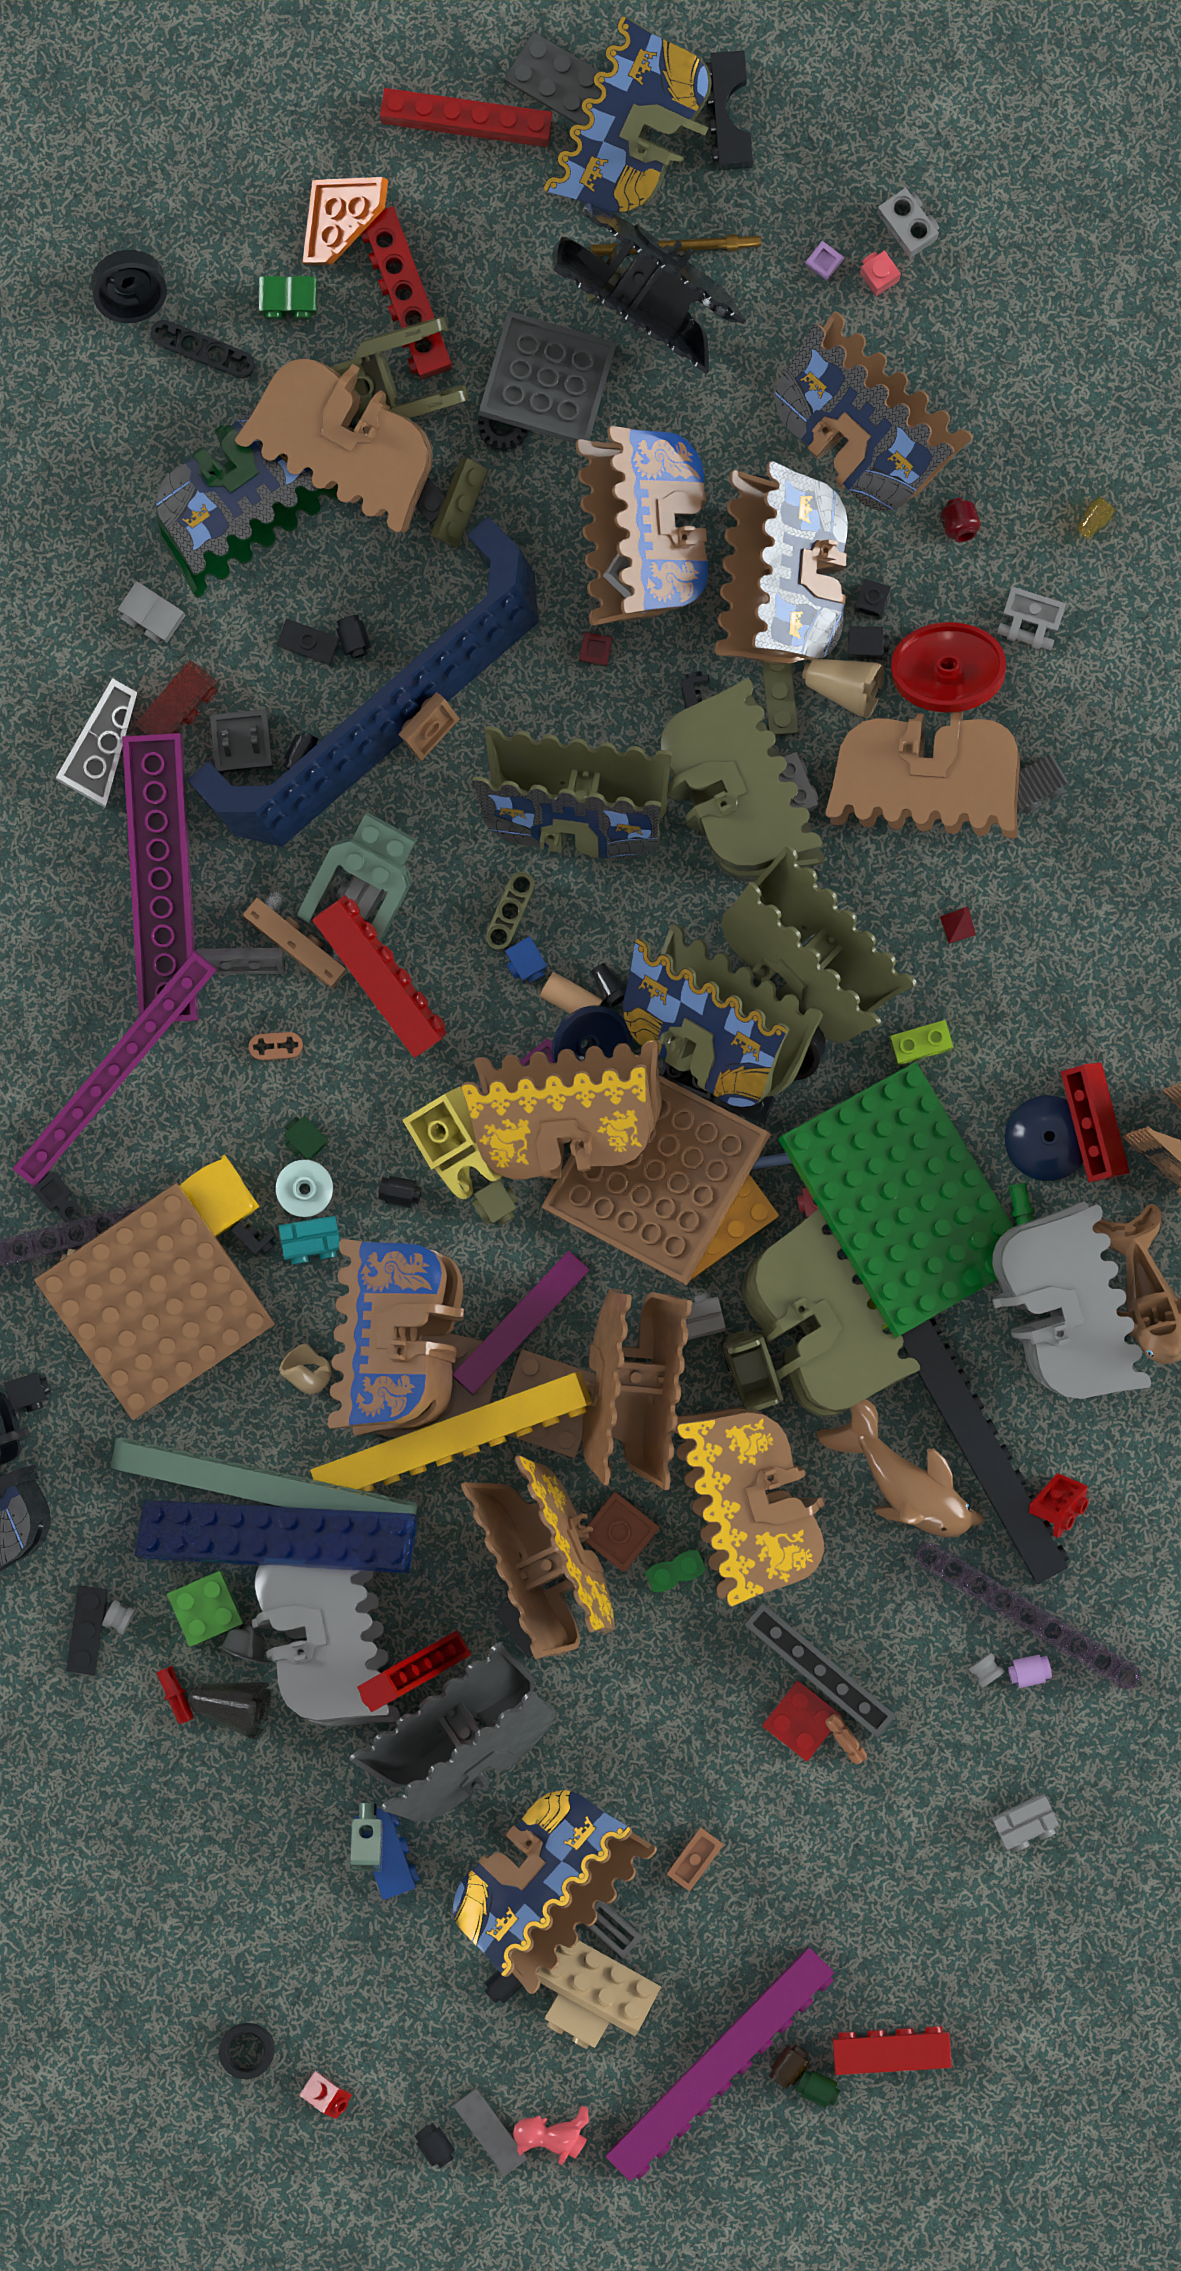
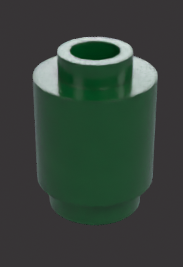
(818, 2088)

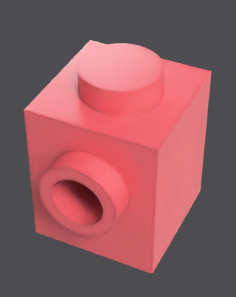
(879, 272)

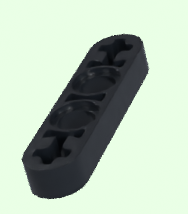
(204, 345)

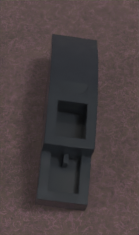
(685, 1079)

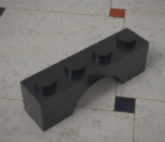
(733, 144)

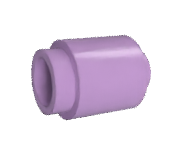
(1030, 1671)

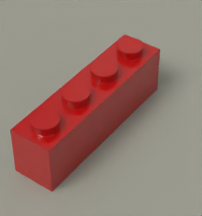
(1095, 1122)
(891, 2052)

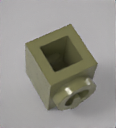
(495, 1203)

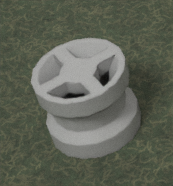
(118, 1617)
(986, 1670)

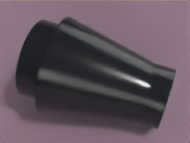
(609, 985)

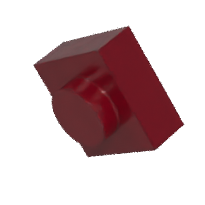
(595, 649)

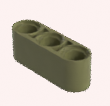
(510, 897)

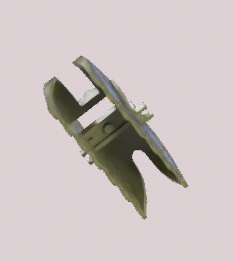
(561, 789)

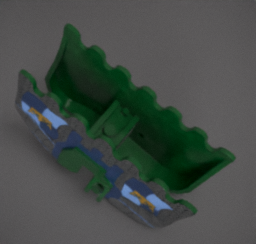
(219, 517)

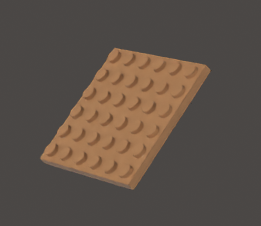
(674, 1191)
(154, 1301)

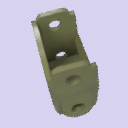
(752, 1370)

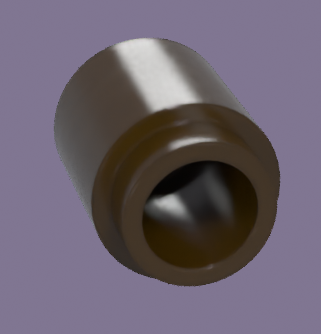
(789, 2066)

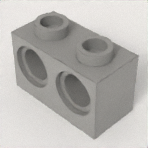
(902, 225)

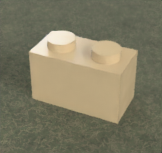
(576, 2020)

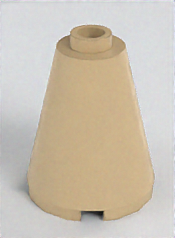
(846, 683)

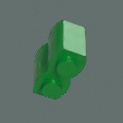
(288, 297)
(682, 1568)

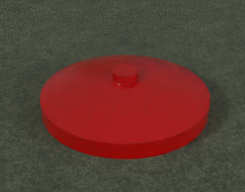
(948, 667)

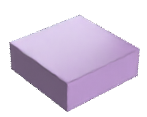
(824, 261)

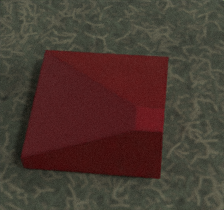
(958, 925)

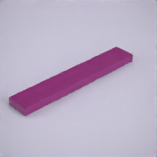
(520, 1322)

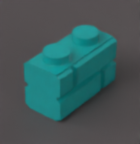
(310, 1239)

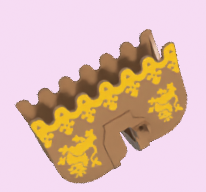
(541, 1106)
(758, 1535)
(538, 1546)

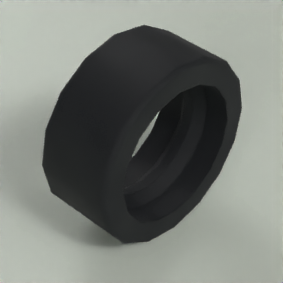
(230, 2066)

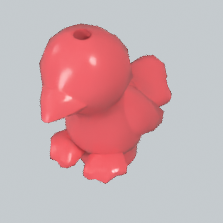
(559, 2138)

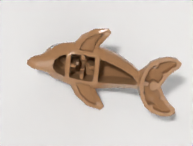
(1148, 1295)
(913, 1493)

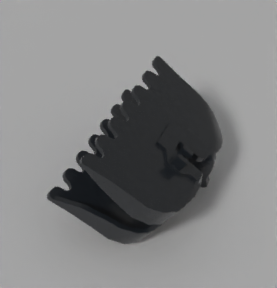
(652, 289)

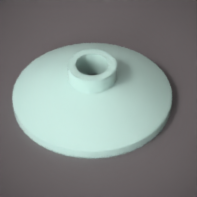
(301, 1173)

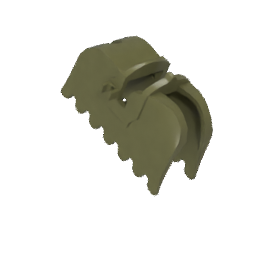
(729, 759)
(833, 970)
(843, 1342)

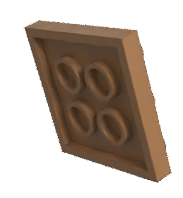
(534, 1371)

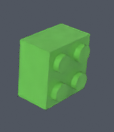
(205, 1608)

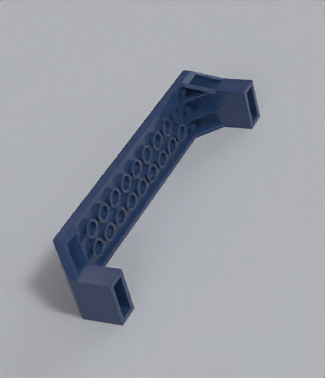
(369, 734)

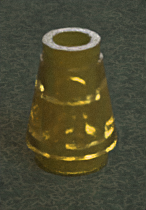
(1095, 517)

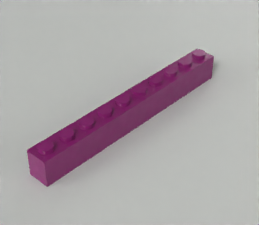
(719, 2064)

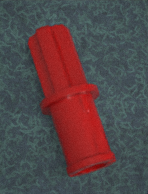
(175, 1695)

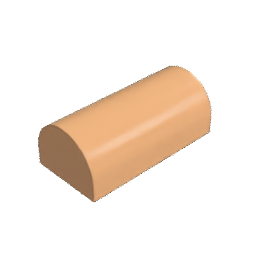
(567, 994)

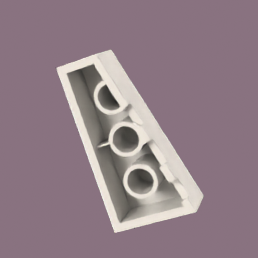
(97, 751)

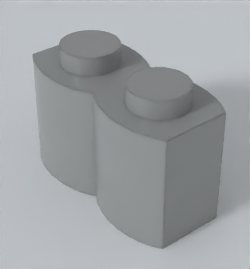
(151, 613)

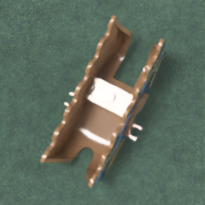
(532, 1909)

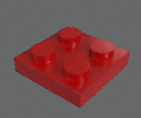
(800, 1720)

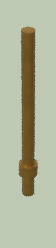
(730, 242)

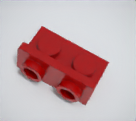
(1060, 1503)

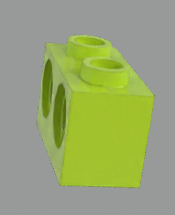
(921, 1042)

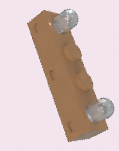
(286, 936)

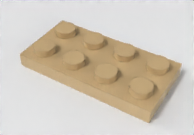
(601, 1986)

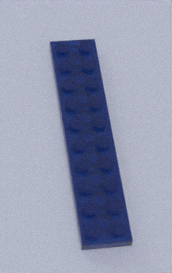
(276, 1536)

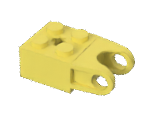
(449, 1142)

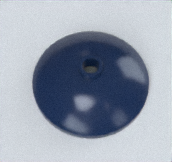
(595, 1023)
(1027, 1144)

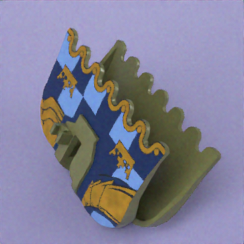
(648, 86)
(716, 1020)

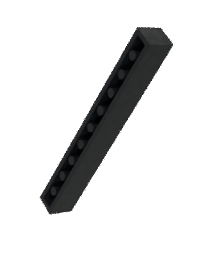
(982, 1451)

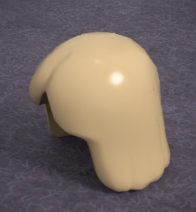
(301, 1376)

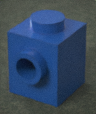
(526, 961)

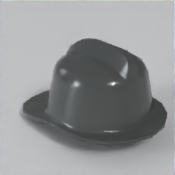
(245, 1644)

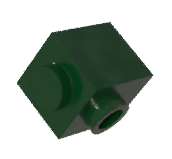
(304, 1138)

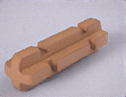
(846, 1738)

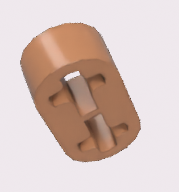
(276, 1053)

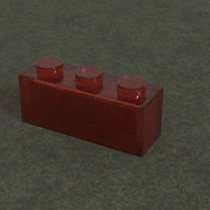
(179, 701)

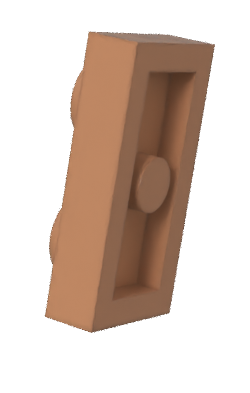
(695, 1859)

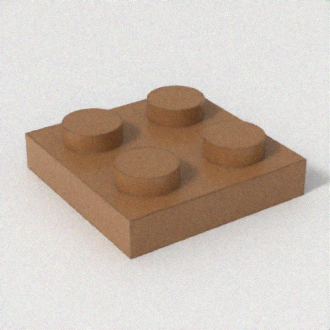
(428, 726)

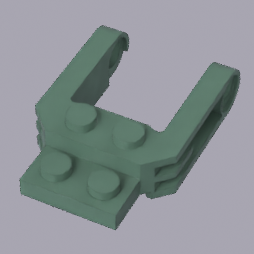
(374, 855)

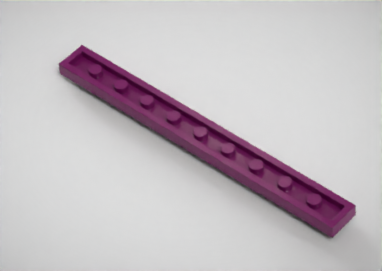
(114, 1068)

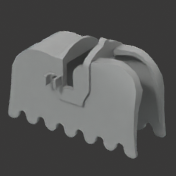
(1059, 1269)
(339, 1651)

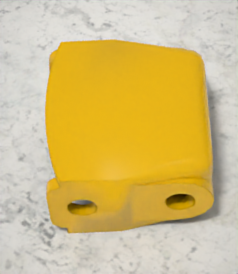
(219, 1195)

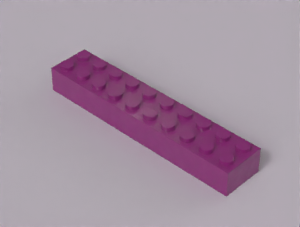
(159, 863)

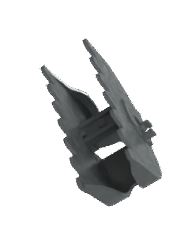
(444, 1750)

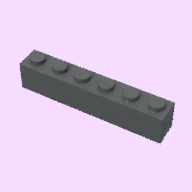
(819, 1670)

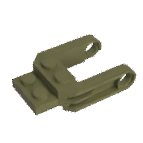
(376, 375)

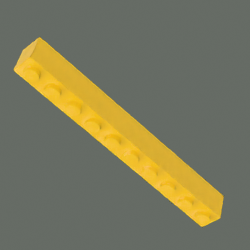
(458, 1435)

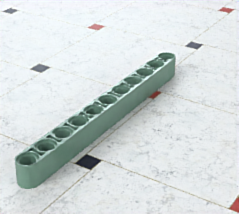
(246, 1480)

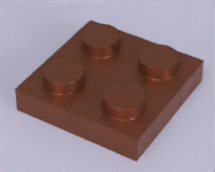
(620, 1532)

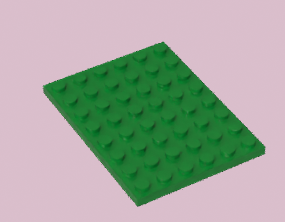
(901, 1197)

